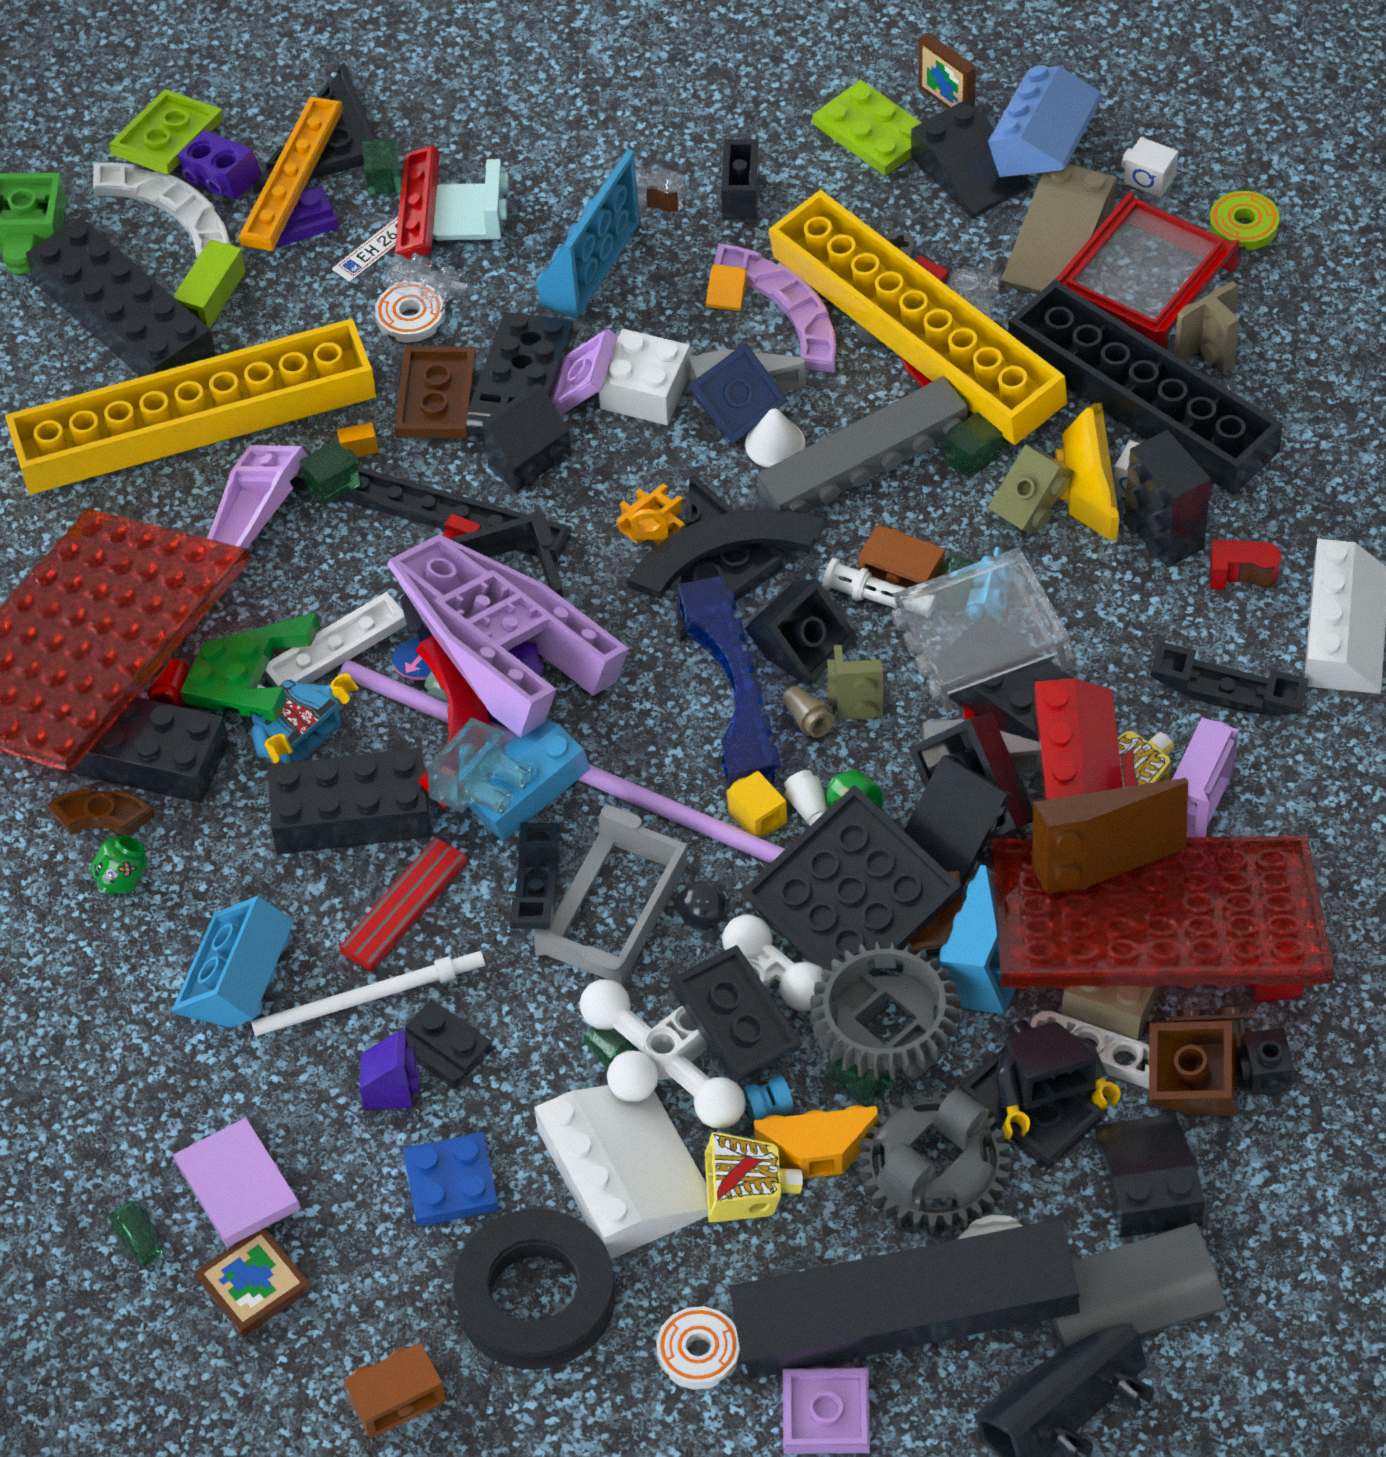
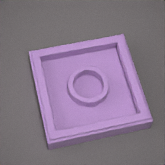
(583, 371)
(826, 1411)

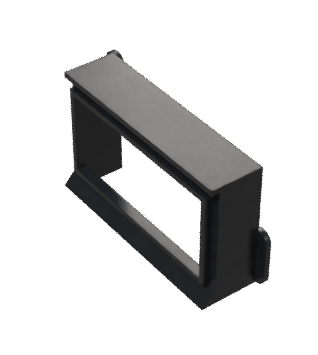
(496, 541)

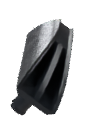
(1065, 1392)

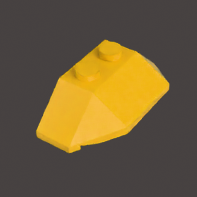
(1091, 487)

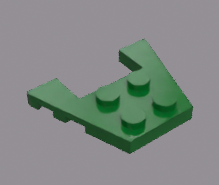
(233, 665)

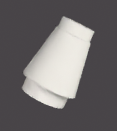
(806, 795)

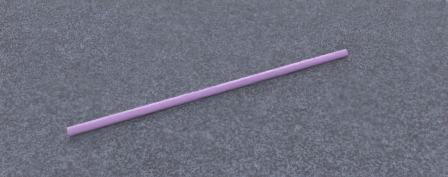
(594, 777)

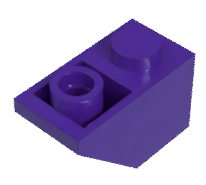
(389, 1074)

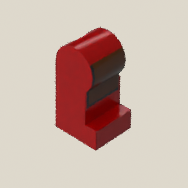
(1243, 563)

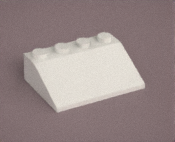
(622, 1166)

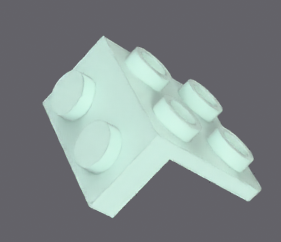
(472, 209)

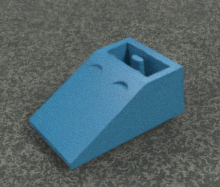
(973, 950)

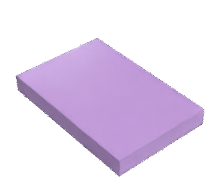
(236, 1182)

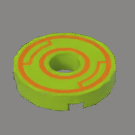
(1247, 205)

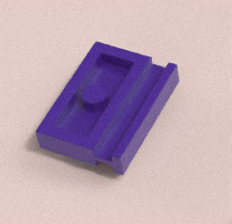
(309, 218)

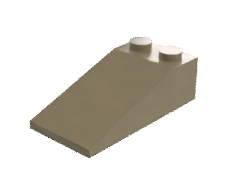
(1058, 224)

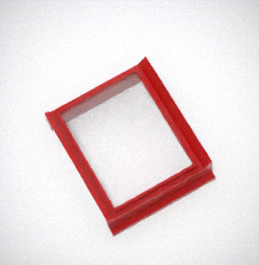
(1147, 266)

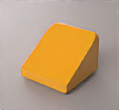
(726, 287)
(359, 439)

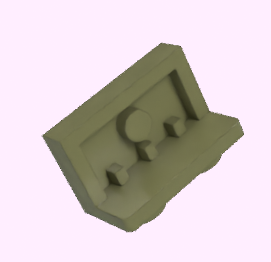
(855, 687)

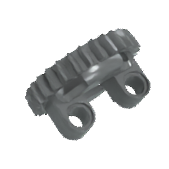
(861, 998)
(912, 1178)

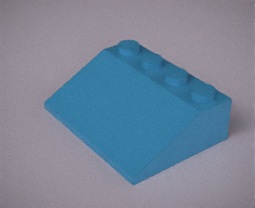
(592, 243)

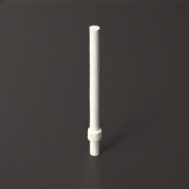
(442, 970)

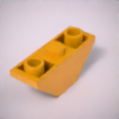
(818, 1140)

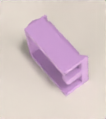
(1208, 768)

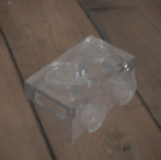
(423, 283)

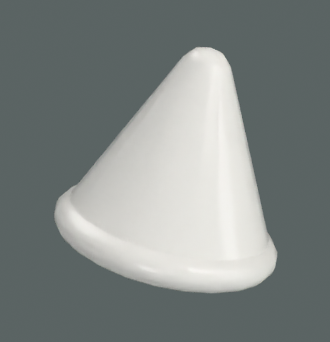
(773, 439)

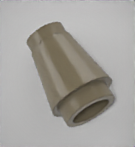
(809, 712)

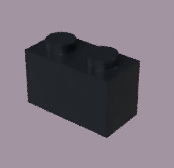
(740, 179)

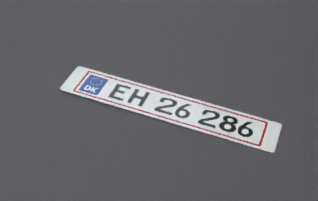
(368, 252)

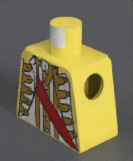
(1143, 760)
(745, 1178)

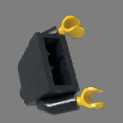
(1045, 1067)

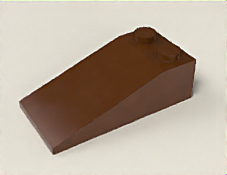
(1106, 833)

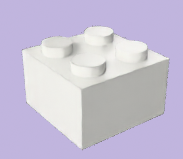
(645, 377)

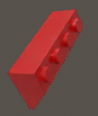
(1077, 738)

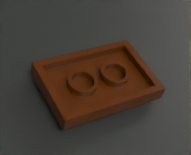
(435, 392)

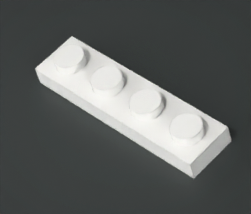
(338, 642)

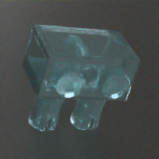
(469, 763)

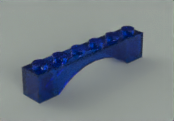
(710, 622)

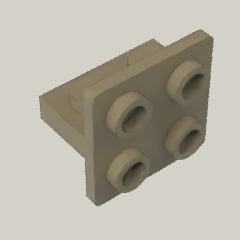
(1210, 328)

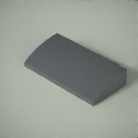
(1145, 1285)

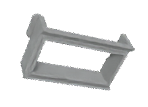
(625, 832)

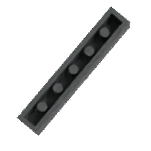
(863, 449)

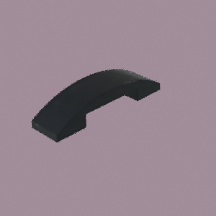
(1225, 686)
(536, 876)

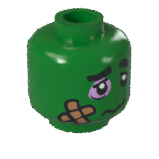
(119, 865)

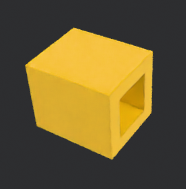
(756, 805)

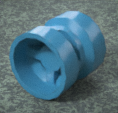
(768, 1099)

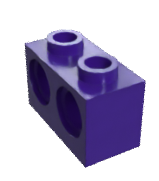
(219, 165)

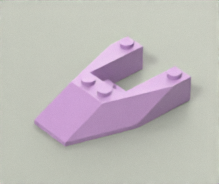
(484, 610)

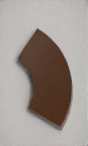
(101, 809)

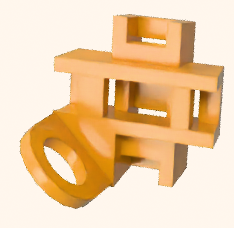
(647, 520)

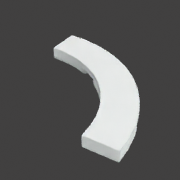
(167, 193)

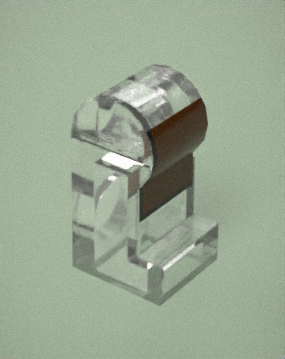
(660, 190)

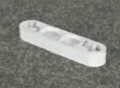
(1108, 1045)

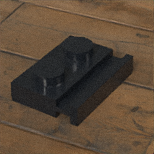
(446, 1043)

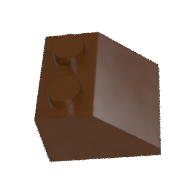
(1194, 1067)

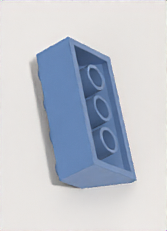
(1043, 122)

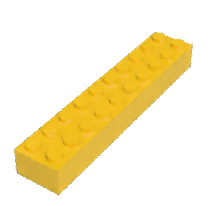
(918, 316)
(191, 406)

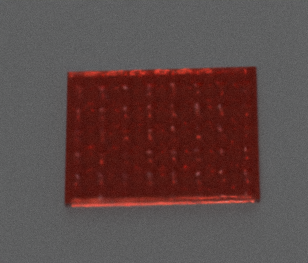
(98, 628)
(1197, 917)

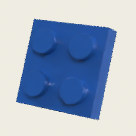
(450, 1179)

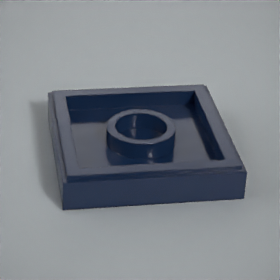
(737, 393)

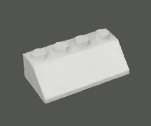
(1346, 619)

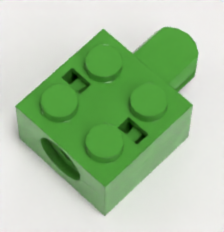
(29, 214)

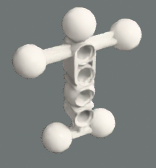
(635, 1074)

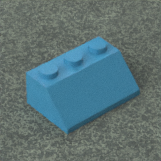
(556, 764)
(234, 964)

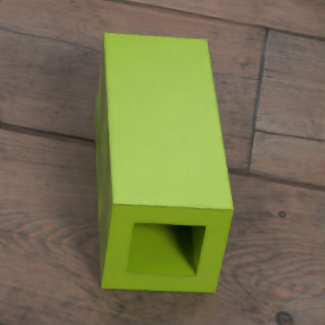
(211, 281)

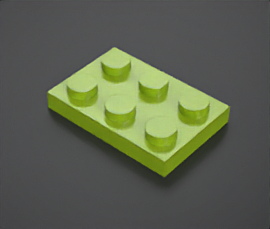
(868, 126)
(164, 131)

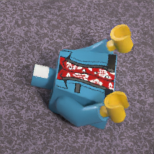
(305, 721)

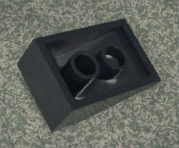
(959, 159)
(1150, 1175)

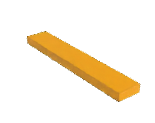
(290, 174)

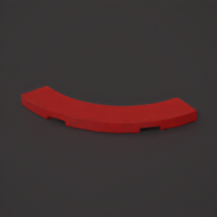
(461, 697)

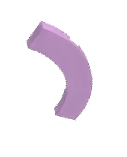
(795, 299)

